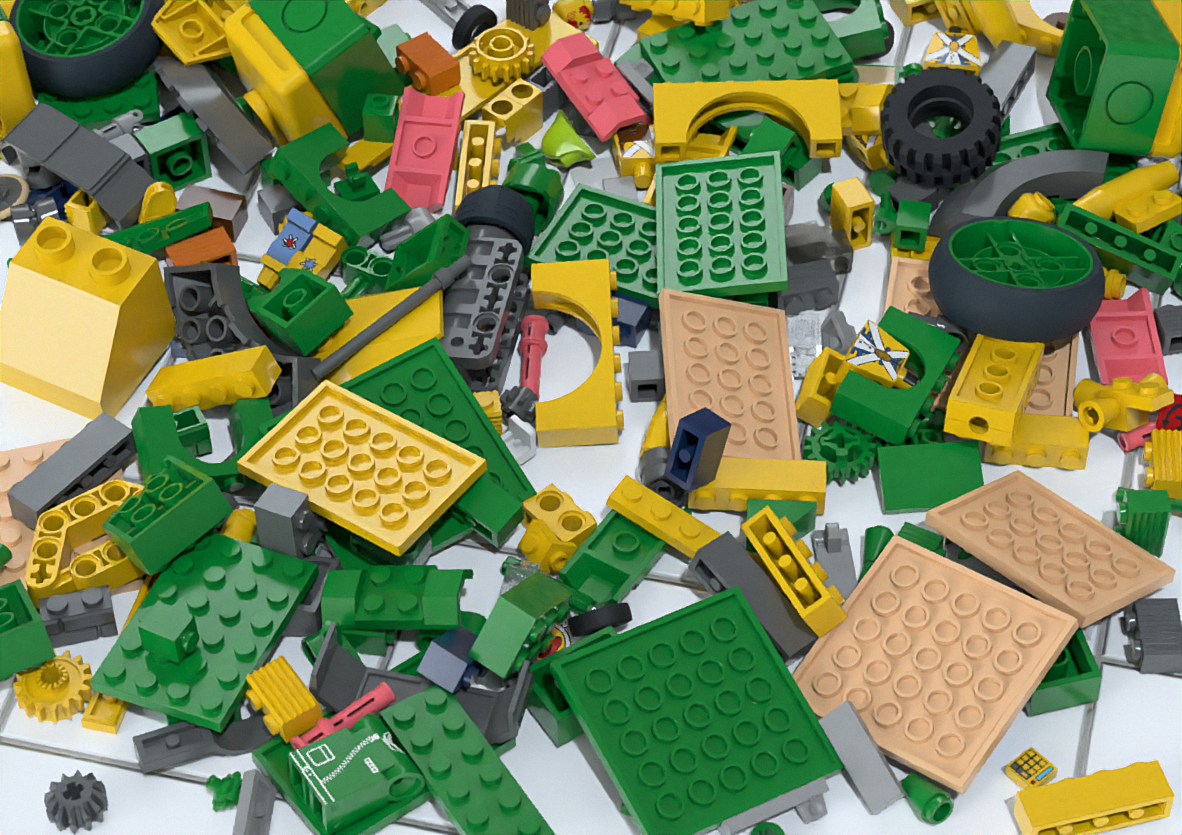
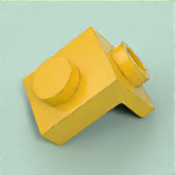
(544, 548)

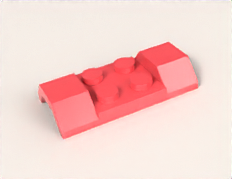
(593, 85)
(425, 148)
(1126, 339)

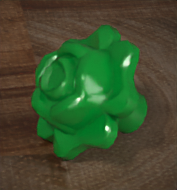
(225, 790)

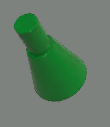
(874, 543)

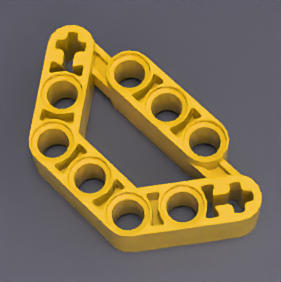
(71, 526)

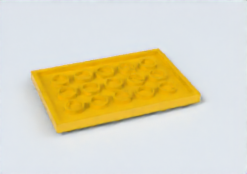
(363, 466)

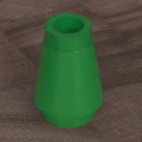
(928, 799)

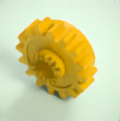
(501, 53)
(54, 689)

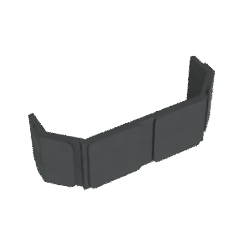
(81, 159)
(342, 679)

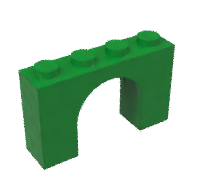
(861, 31)
(299, 170)
(896, 412)
(157, 437)

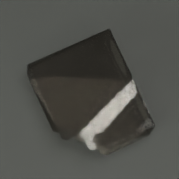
(813, 242)

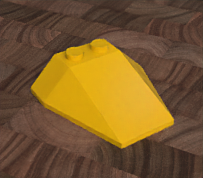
(195, 28)
(408, 332)

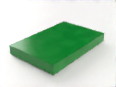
(927, 474)

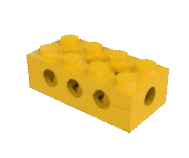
(994, 386)

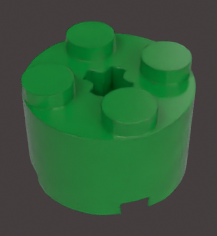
(540, 188)

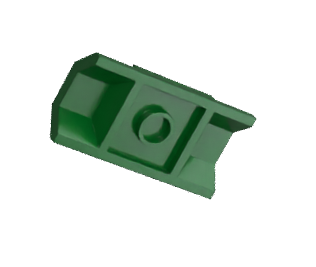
(613, 559)
(394, 597)

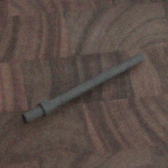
(440, 280)

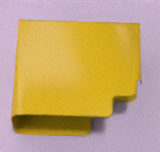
(517, 109)

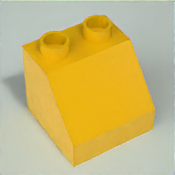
(81, 319)

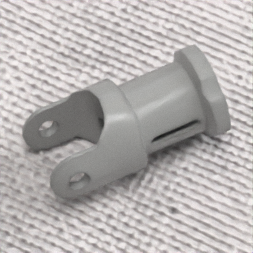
(121, 125)

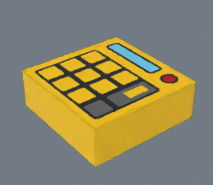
(1031, 769)

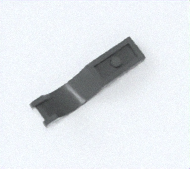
(189, 740)

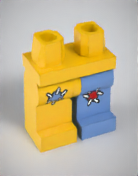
(301, 245)

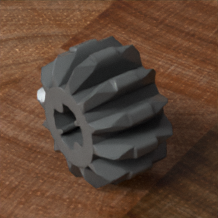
(76, 801)

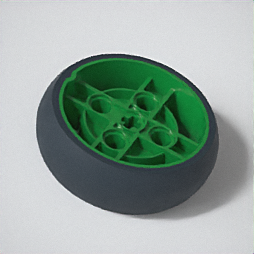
(89, 43)
(1016, 279)

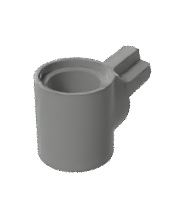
(414, 222)

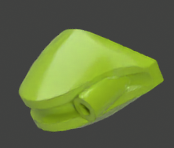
(563, 144)

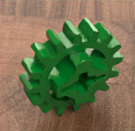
(843, 449)

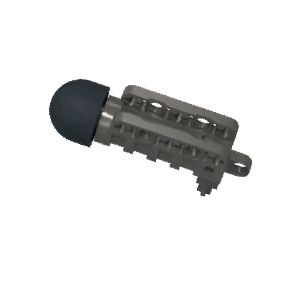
(482, 295)

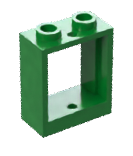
(427, 252)

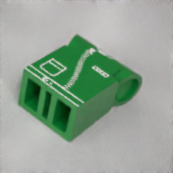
(352, 774)

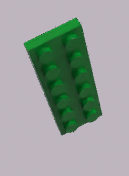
(461, 766)

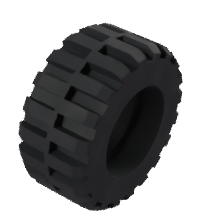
(941, 159)

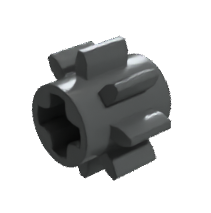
(519, 402)

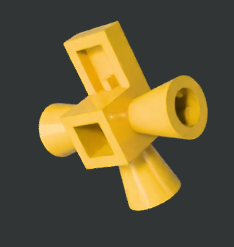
(1122, 403)

